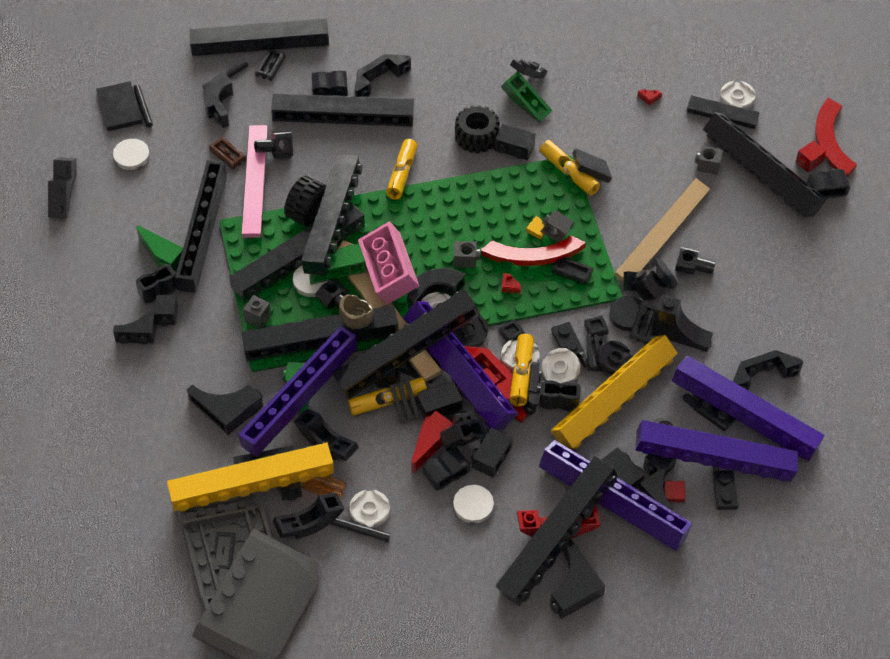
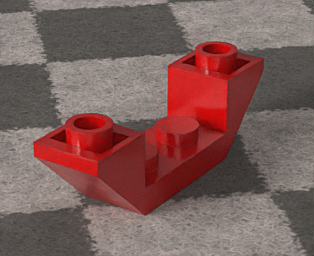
(490, 361)
(530, 522)

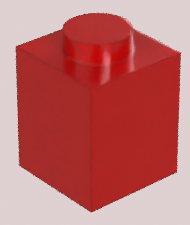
(810, 156)

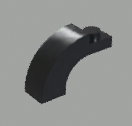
(215, 92)
(436, 280)
(318, 432)
(312, 519)

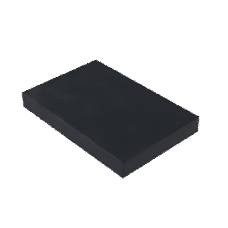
(119, 106)

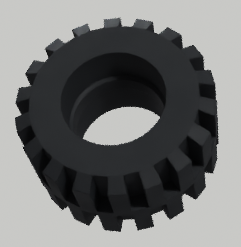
(476, 118)
(304, 200)

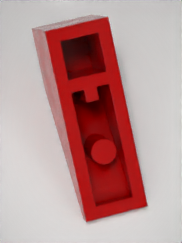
(429, 439)

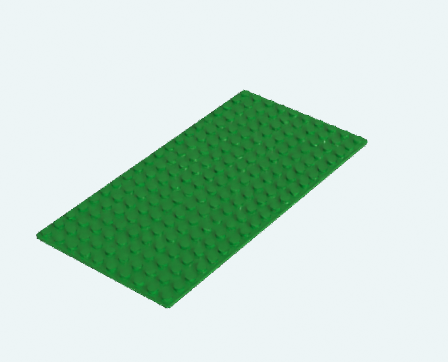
(430, 218)

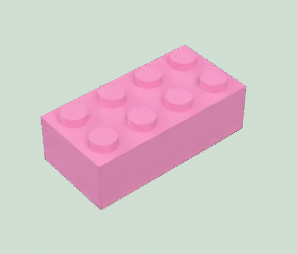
(388, 263)

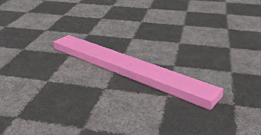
(254, 185)

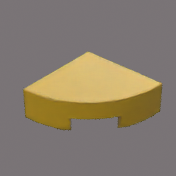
(535, 227)

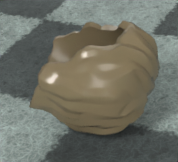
(355, 312)

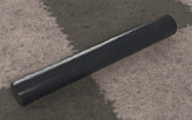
(232, 71)
(139, 95)
(361, 529)

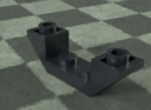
(395, 63)
(785, 363)

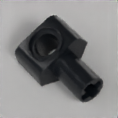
(272, 145)
(689, 262)
(331, 293)

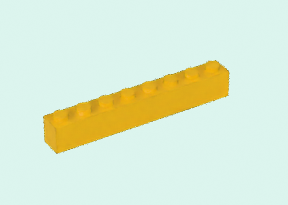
(614, 392)
(250, 477)

